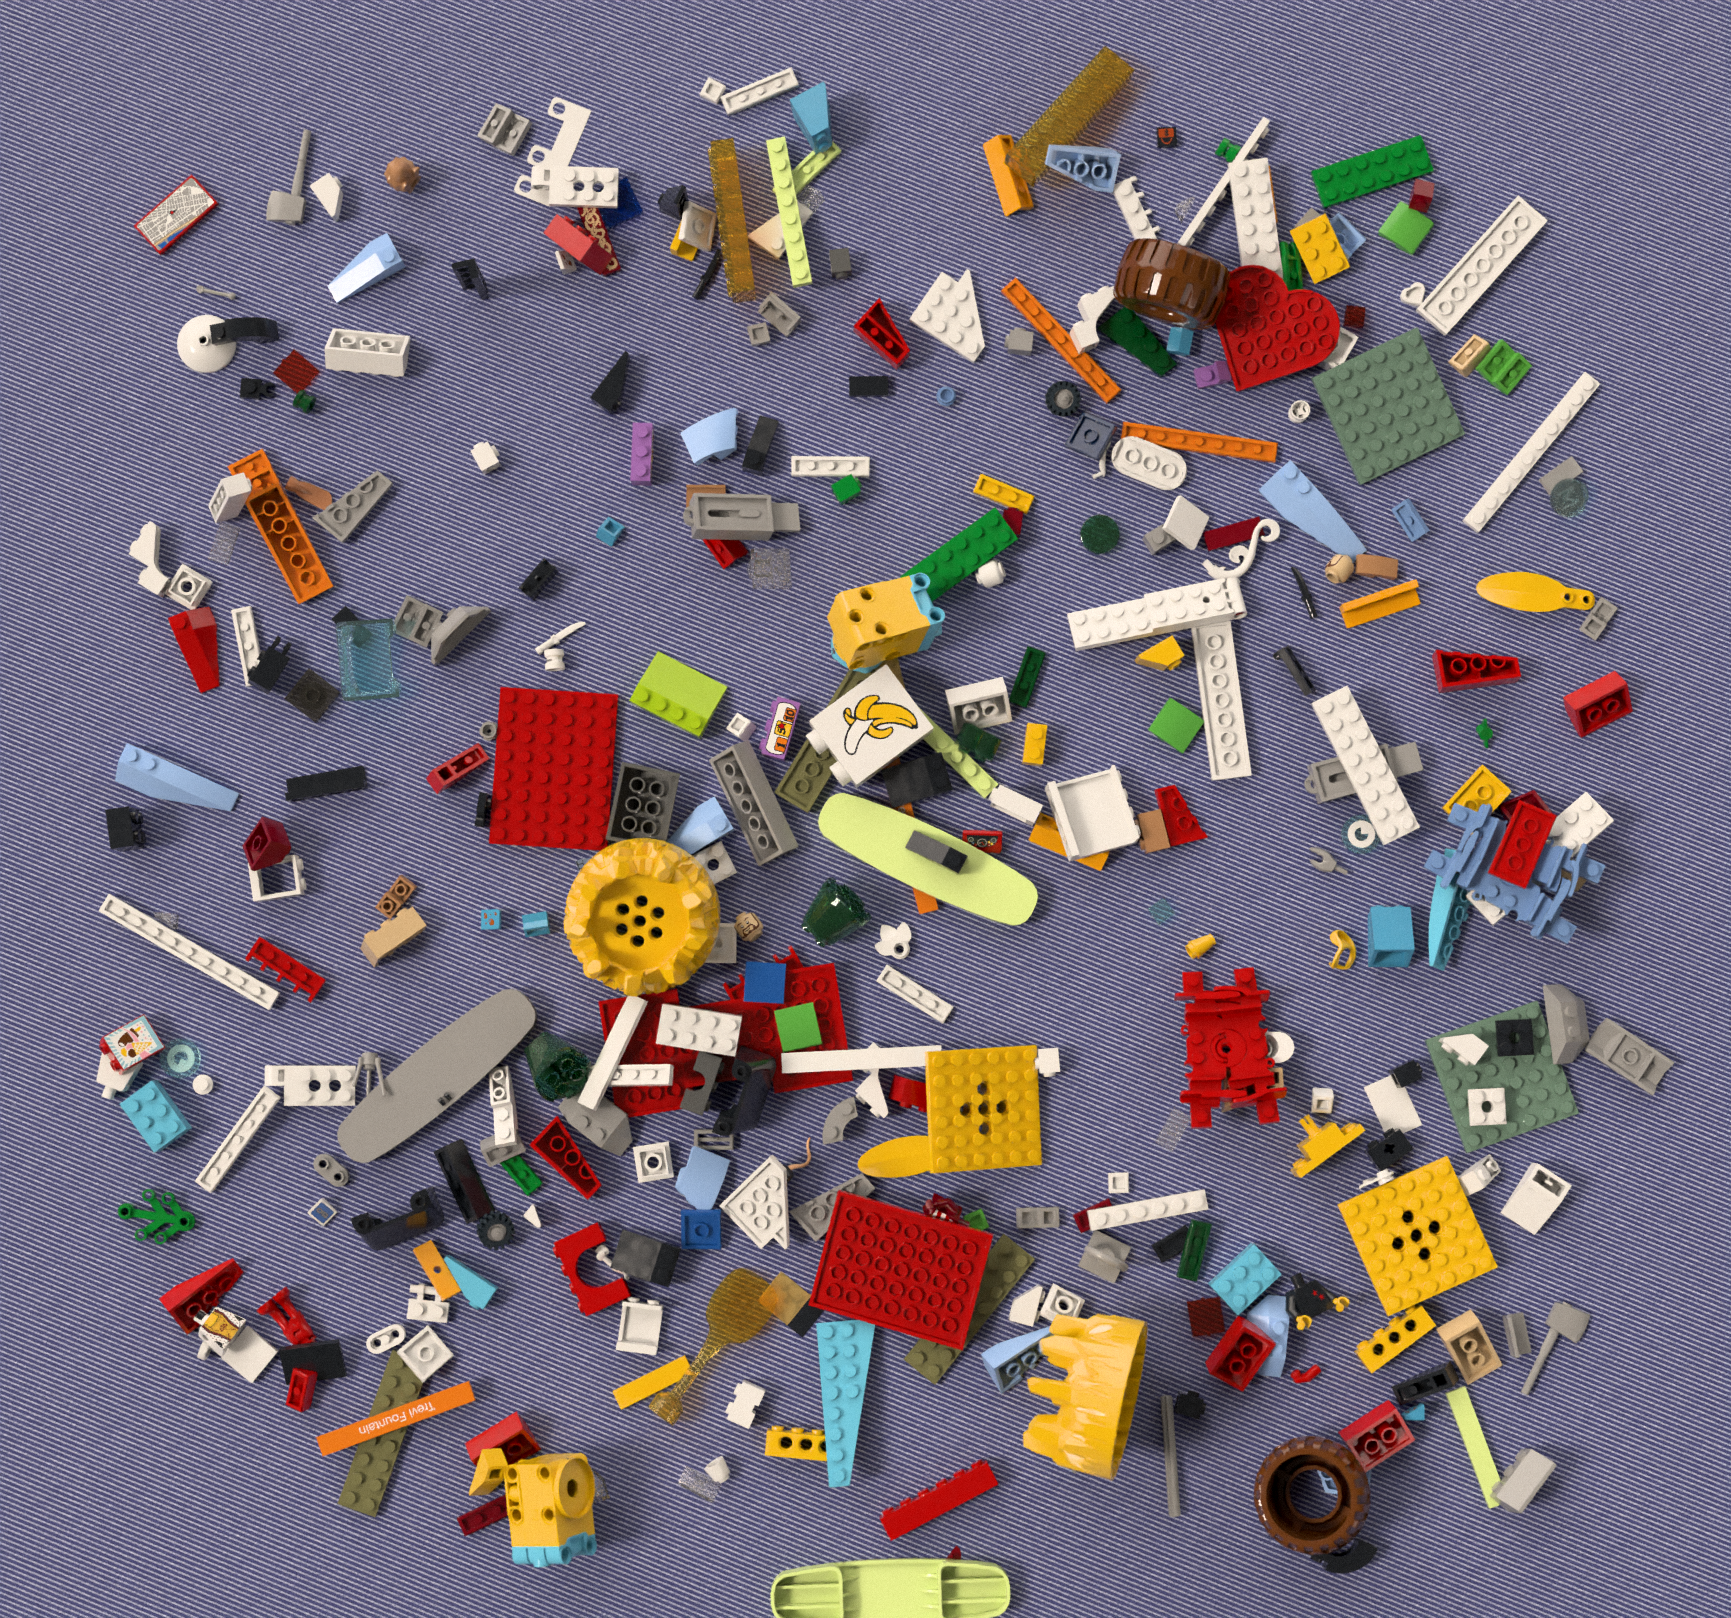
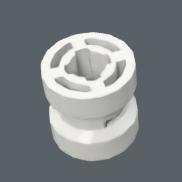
(1302, 408)
(554, 659)

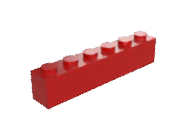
(938, 1500)

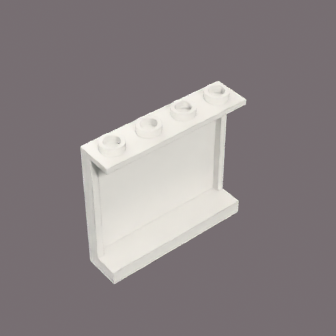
(1092, 814)

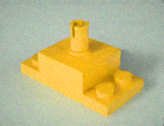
(1322, 1143)

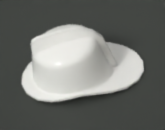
(1279, 1046)

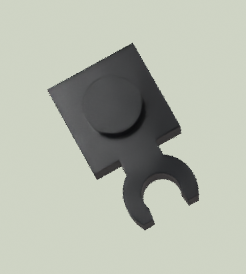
(254, 389)
(483, 805)

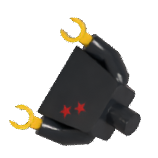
(1309, 1301)

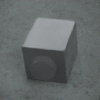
(840, 263)

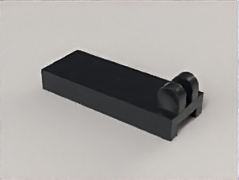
(1295, 669)

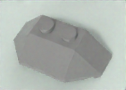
(454, 630)
(1565, 1023)
(605, 1127)

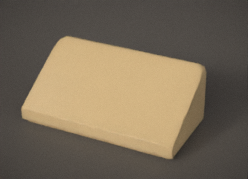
(1470, 355)

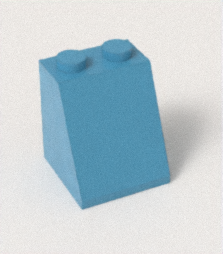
(812, 116)
(1390, 936)

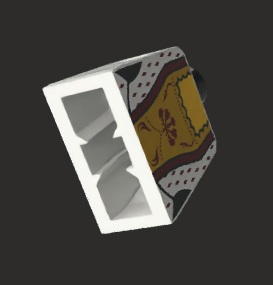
(219, 1328)

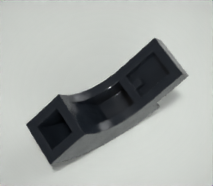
(244, 329)
(1348, 1561)

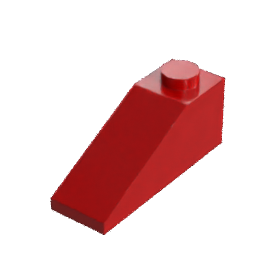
(457, 768)

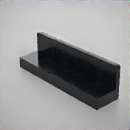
(326, 784)
(464, 1181)

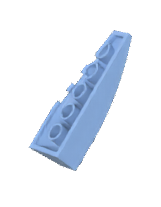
(1309, 510)
(170, 782)

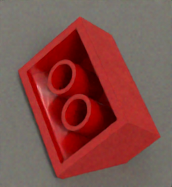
(1598, 703)
(1240, 1353)
(510, 1435)
(1377, 1435)

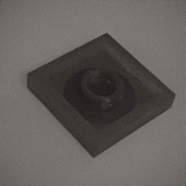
(312, 695)

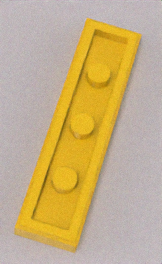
(651, 1382)

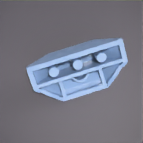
(1274, 1321)

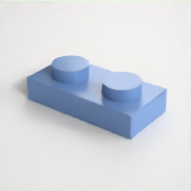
(1410, 520)

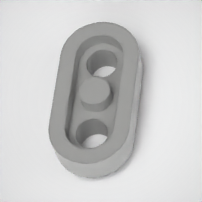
(331, 1169)

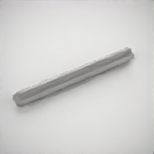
(1170, 1456)

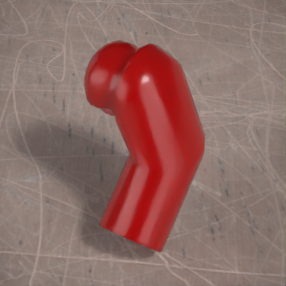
(1305, 1377)

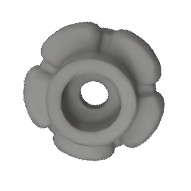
(483, 731)

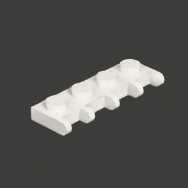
(1133, 210)

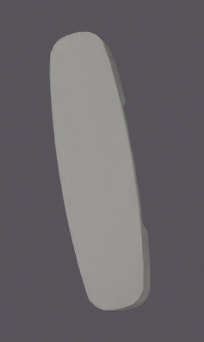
(446, 1063)

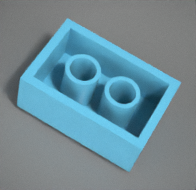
(155, 1116)
(1244, 1278)

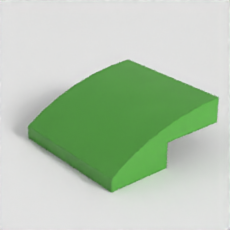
(1406, 228)
(1503, 367)
(1176, 725)
(798, 1027)

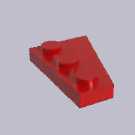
(1178, 820)

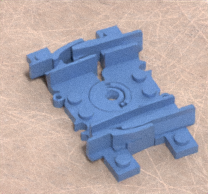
(1528, 903)

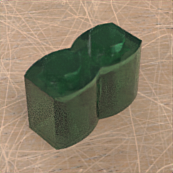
(977, 742)

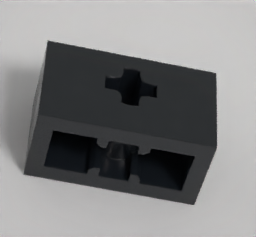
(1399, 1147)

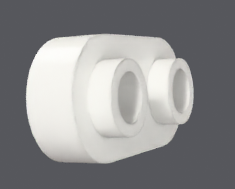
(386, 1338)

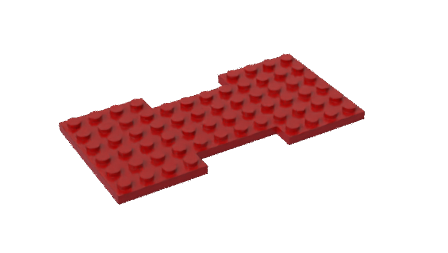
(757, 1032)

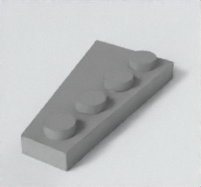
(350, 510)
(817, 1213)

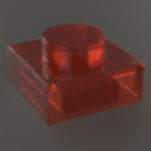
(1354, 316)

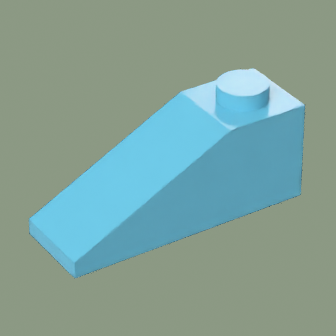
(474, 1286)

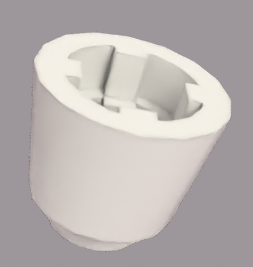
(718, 1470)

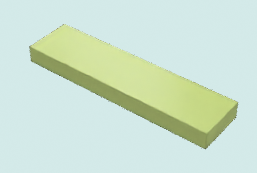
(812, 166)

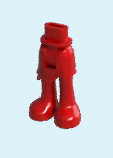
(297, 1328)

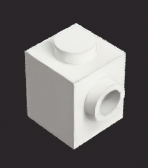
(486, 457)
(1047, 1061)

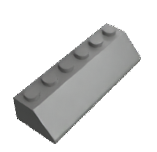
(753, 802)

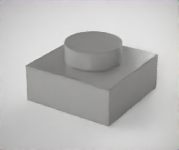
(758, 334)

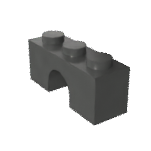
(709, 1066)

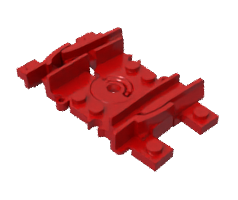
(1229, 1019)

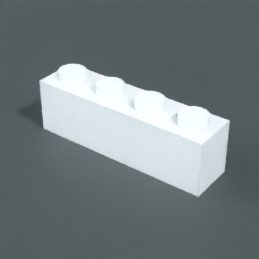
(230, 497)

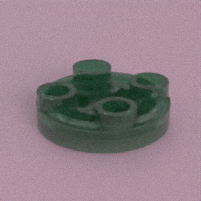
(1099, 534)

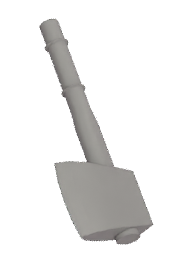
(291, 207)
(1561, 1320)

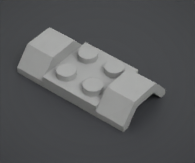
(1628, 1055)

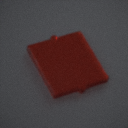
(296, 371)
(1205, 1316)

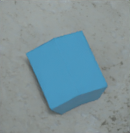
(1179, 341)
(536, 924)

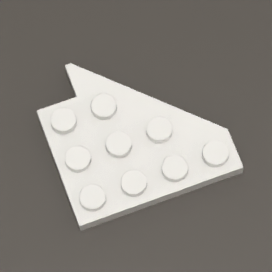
(952, 315)
(762, 1204)

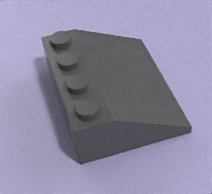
(642, 803)

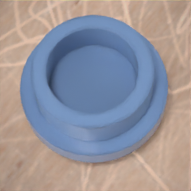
(946, 396)

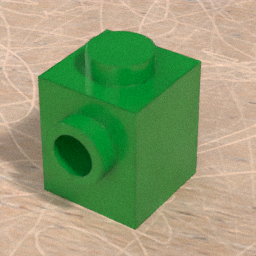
(846, 489)

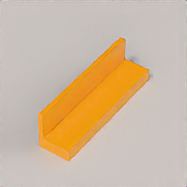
(1010, 186)
(1380, 604)
(1047, 835)

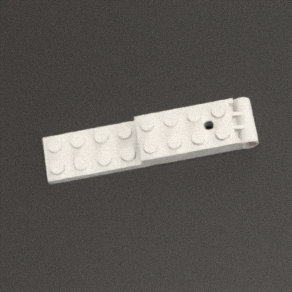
(1158, 613)

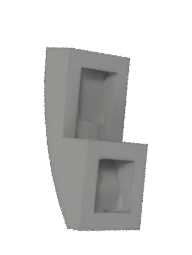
(1566, 469)
(1598, 618)
(1037, 1217)

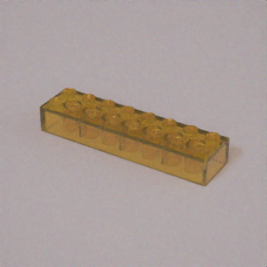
(1069, 114)
(733, 226)

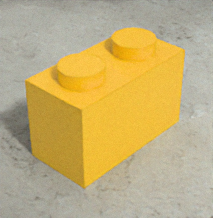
(1034, 744)

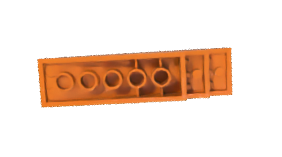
(282, 528)

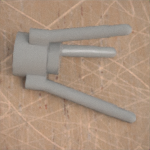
(369, 1061)

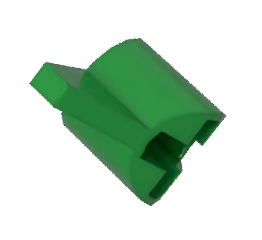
(1484, 732)

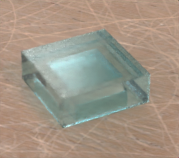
(1161, 911)

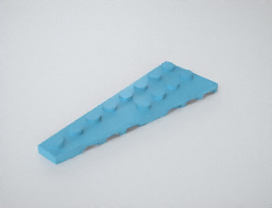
(844, 1366)

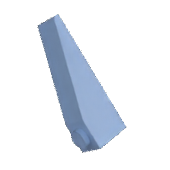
(1013, 1357)

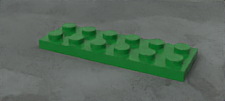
(1372, 171)
(965, 553)

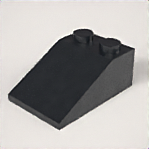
(917, 780)
(645, 1257)

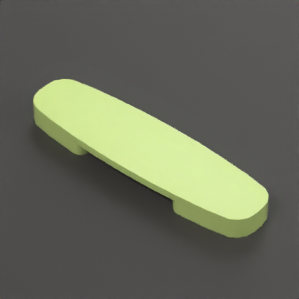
(880, 837)
(892, 1589)

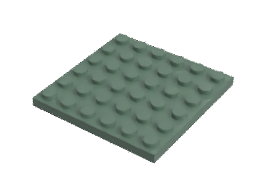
(1388, 406)
(1532, 1085)

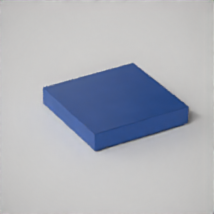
(764, 982)
(701, 1229)

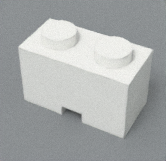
(747, 1397)

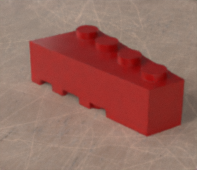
(1468, 671)
(563, 1155)

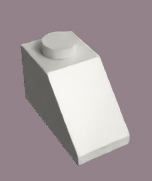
(329, 194)

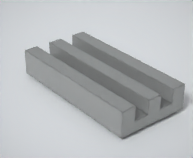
(712, 1139)

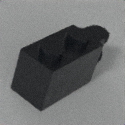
(269, 668)

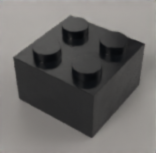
(125, 829)

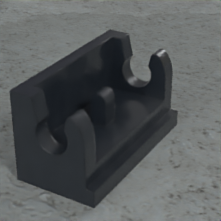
(538, 579)

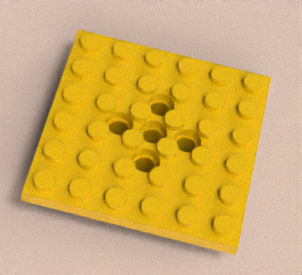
(1007, 1135)
(1454, 1250)

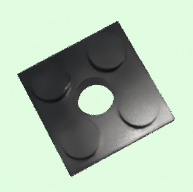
(1523, 1046)

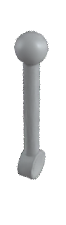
(200, 289)

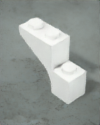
(1091, 308)
(147, 551)
(871, 1091)

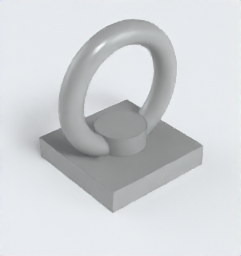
(1104, 1256)

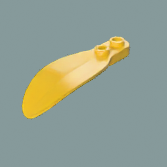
(1532, 592)
(897, 1158)

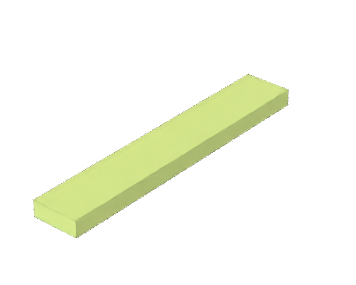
(1474, 1442)

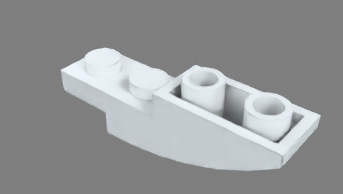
(503, 1106)

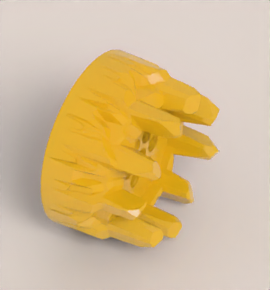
(669, 881)
(1096, 1396)

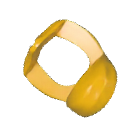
(1343, 941)

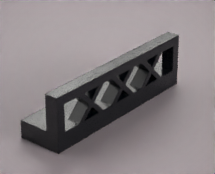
(471, 276)

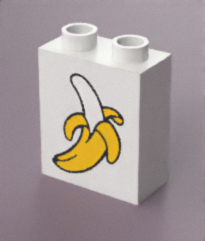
(868, 728)

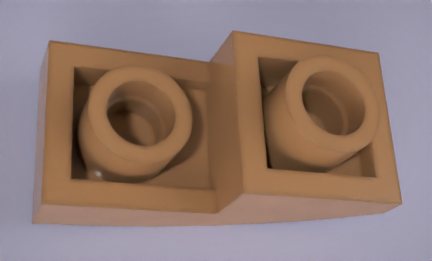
(1376, 566)
(396, 897)

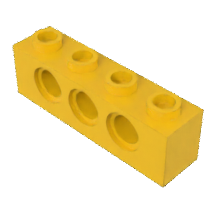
(1422, 1325)
(795, 1450)

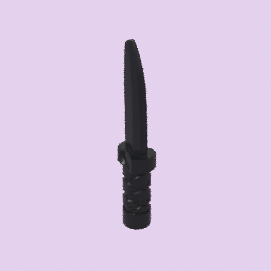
(706, 278)
(1306, 597)

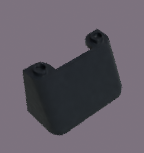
(757, 1072)
(425, 1216)

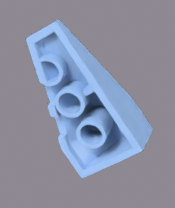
(1086, 164)
(370, 266)
(702, 827)

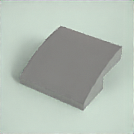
(504, 129)
(416, 621)

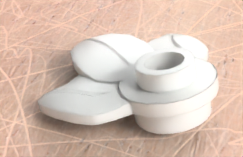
(892, 938)
(1383, 1177)

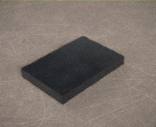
(322, 1357)

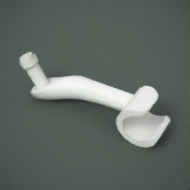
(1102, 467)
(602, 1252)

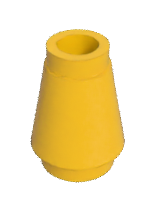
(1199, 946)

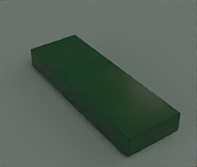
(1026, 677)
(1194, 1250)

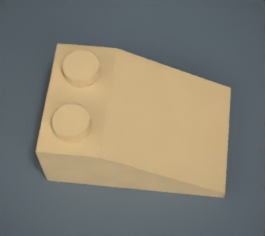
(1469, 1346)

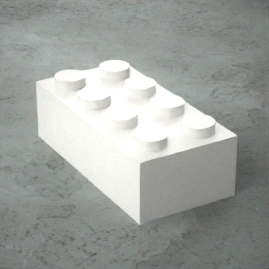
(699, 1029)

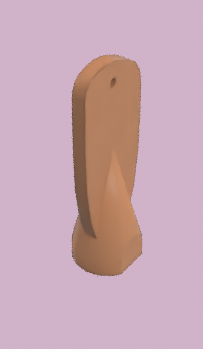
(310, 493)

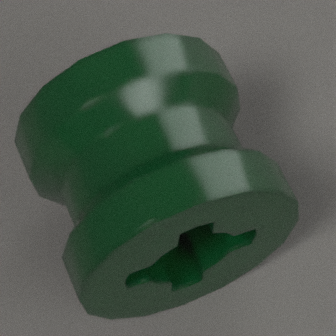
(304, 401)

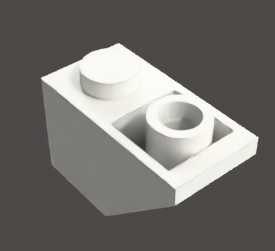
(1466, 1046)
(1478, 1175)
(1025, 1306)

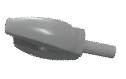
(1328, 862)

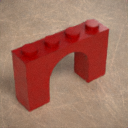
(590, 1297)

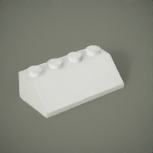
(367, 352)

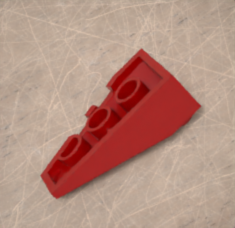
(197, 639)
(200, 1293)

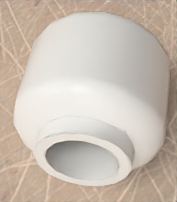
(991, 573)

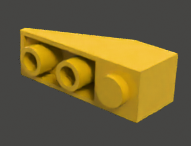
(488, 1472)

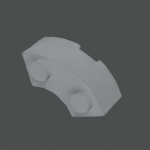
(837, 1119)

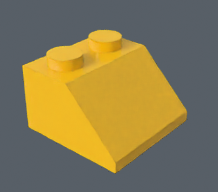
(1162, 655)

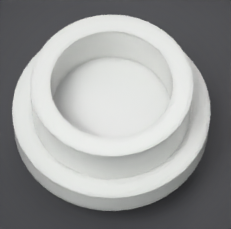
(202, 1084)

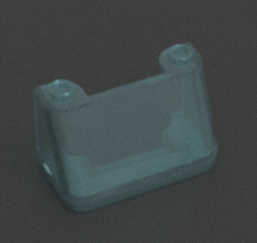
(366, 659)

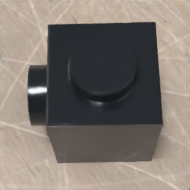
(1189, 1404)

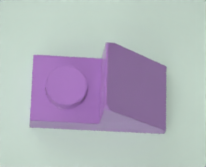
(1213, 375)

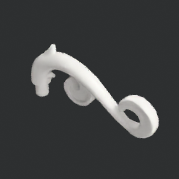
(1249, 555)

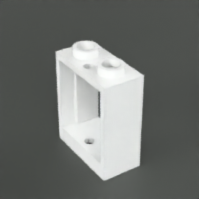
(1015, 804)
(257, 883)

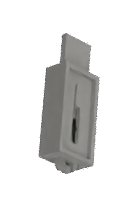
(739, 516)
(1332, 782)

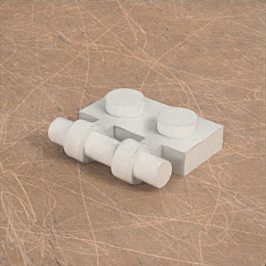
(427, 1310)

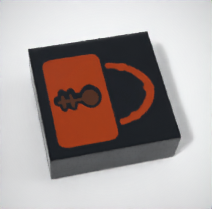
(1166, 137)

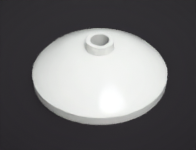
(205, 356)

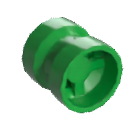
(1232, 152)

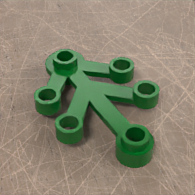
(159, 1216)

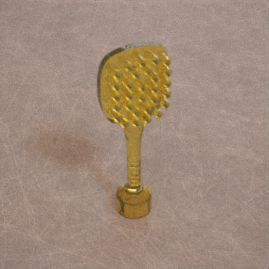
(734, 1316)

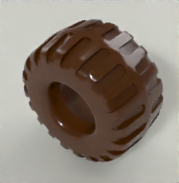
(1171, 283)
(1280, 1515)

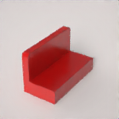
(726, 551)

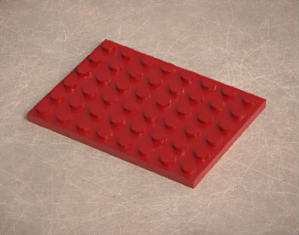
(553, 768)
(900, 1269)

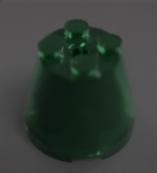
(834, 913)
(556, 1067)

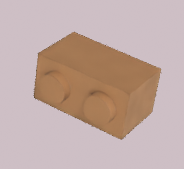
(1152, 831)

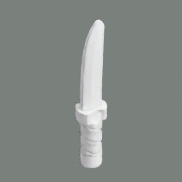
(556, 638)

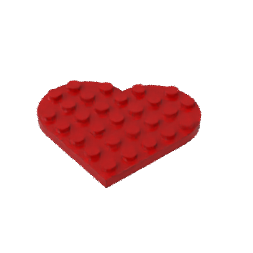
(1273, 329)

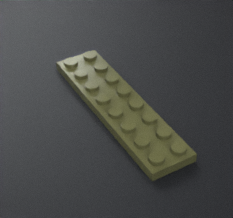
(809, 769)
(1002, 1271)
(377, 1456)

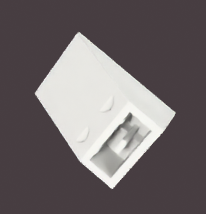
(1535, 1198)

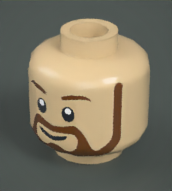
(1339, 568)
(748, 926)

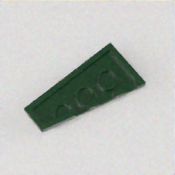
(1133, 336)

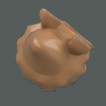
(402, 174)

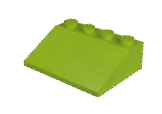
(678, 694)

